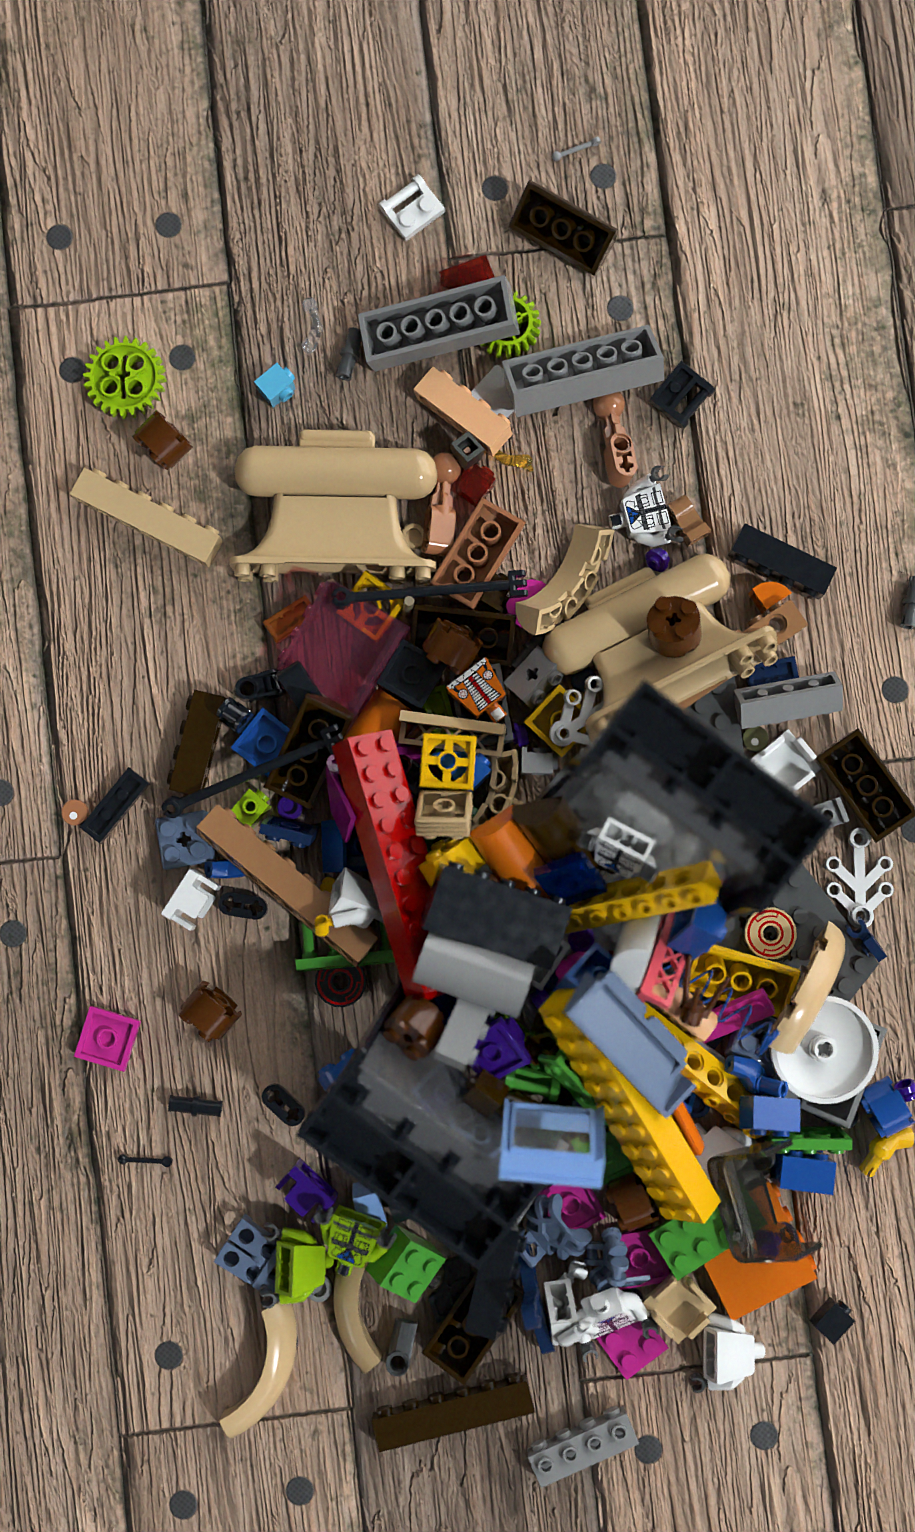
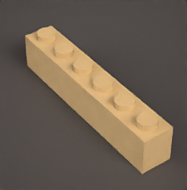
(147, 517)

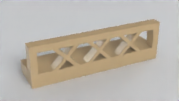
(452, 723)

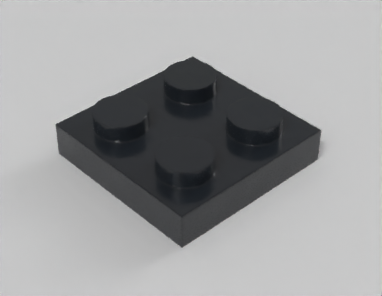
(411, 674)

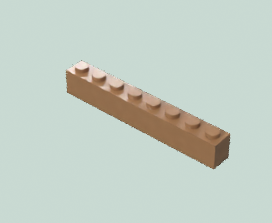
(281, 880)

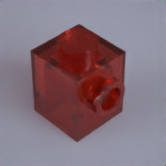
(476, 484)

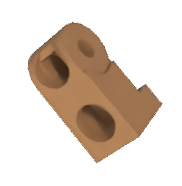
(685, 516)

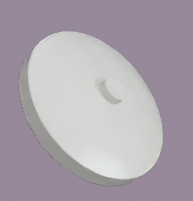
(833, 1057)

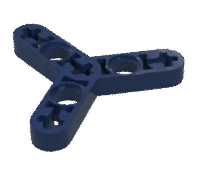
(532, 1307)

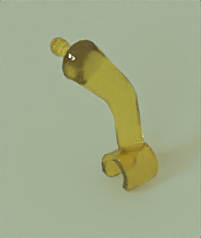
(521, 460)

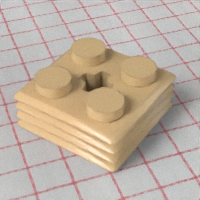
(444, 814)

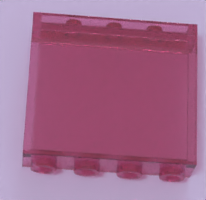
(344, 647)

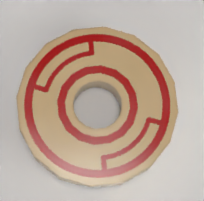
(785, 935)

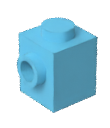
(276, 385)

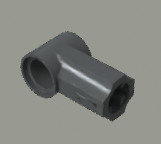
(401, 1344)

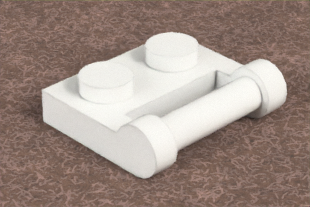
(416, 214)

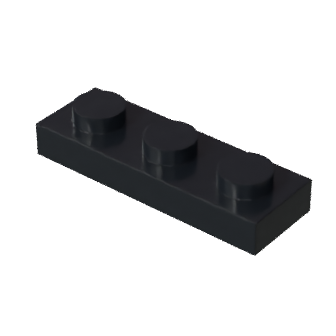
(115, 805)

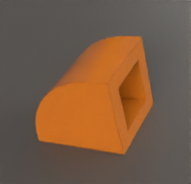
(768, 594)

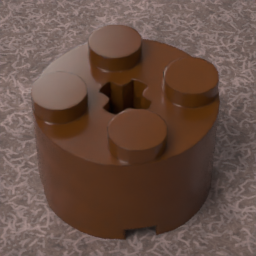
(162, 440)
(674, 626)
(451, 645)
(210, 1011)
(415, 1027)
(632, 1202)

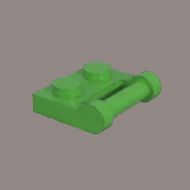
(536, 1074)

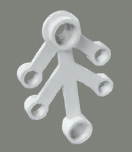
(586, 711)
(859, 882)

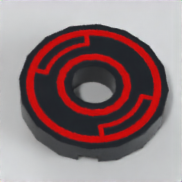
(341, 997)

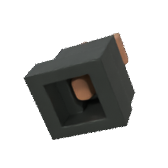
(467, 451)

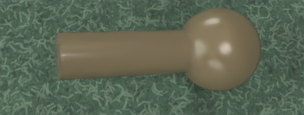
(407, 611)

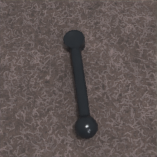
(166, 1161)

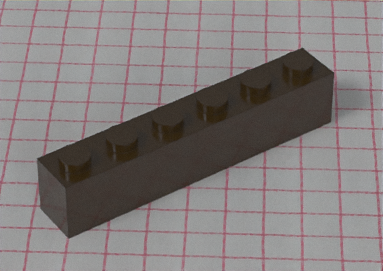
(452, 1412)

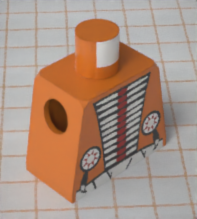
(479, 691)

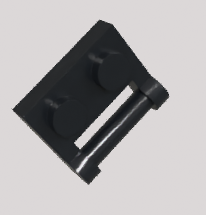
(675, 389)

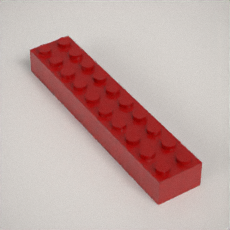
(391, 849)

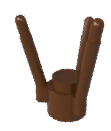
(693, 1008)

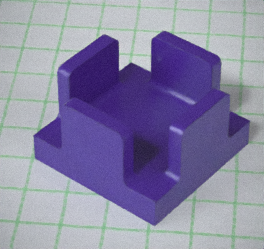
(502, 1048)
(307, 1190)

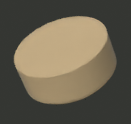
(413, 536)

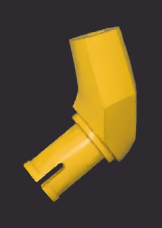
(884, 1148)

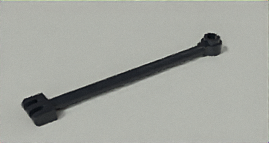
(438, 590)
(181, 803)

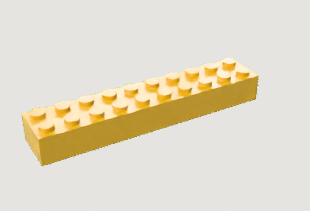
(646, 1137)

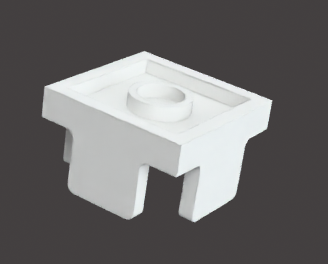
(788, 760)
(190, 899)

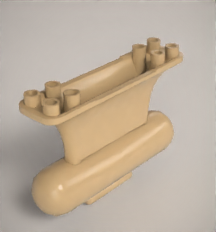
(334, 506)
(618, 643)

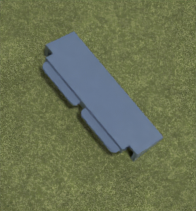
(636, 1046)

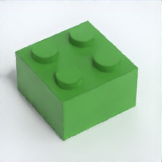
(406, 1265)

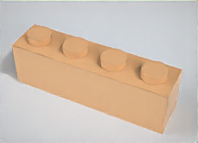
(462, 410)

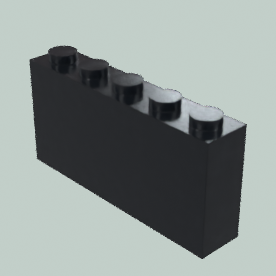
(495, 915)

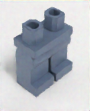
(249, 1254)

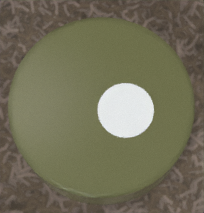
(755, 739)

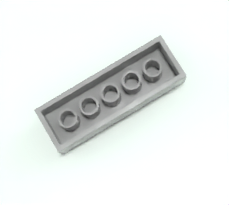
(439, 323)
(583, 370)

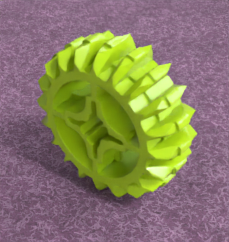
(525, 315)

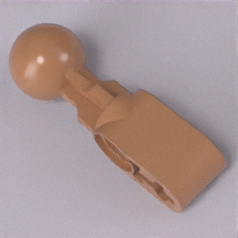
(619, 464)
(439, 515)

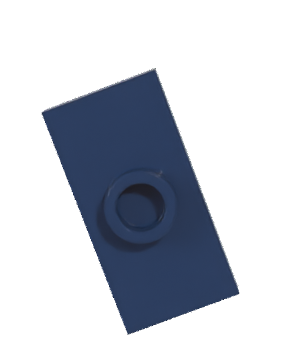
(781, 670)

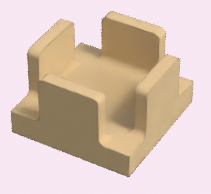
(679, 1307)

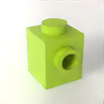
(252, 807)

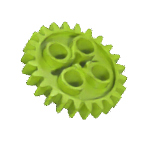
(101, 377)

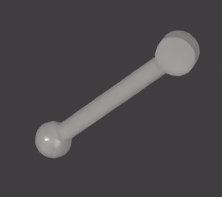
(556, 156)

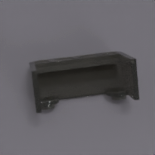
(748, 1209)

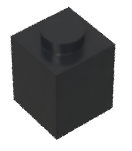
(832, 1319)

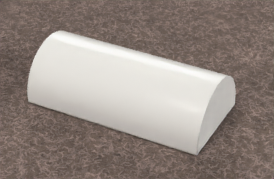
(634, 950)

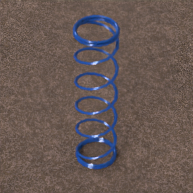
(768, 1038)

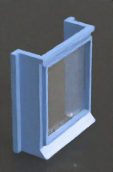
(552, 1144)

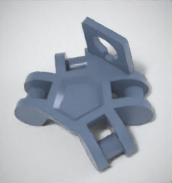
(551, 1233)
(613, 1264)

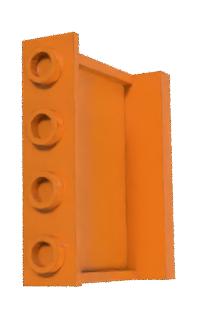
(753, 1285)

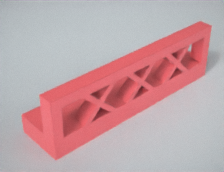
(654, 967)

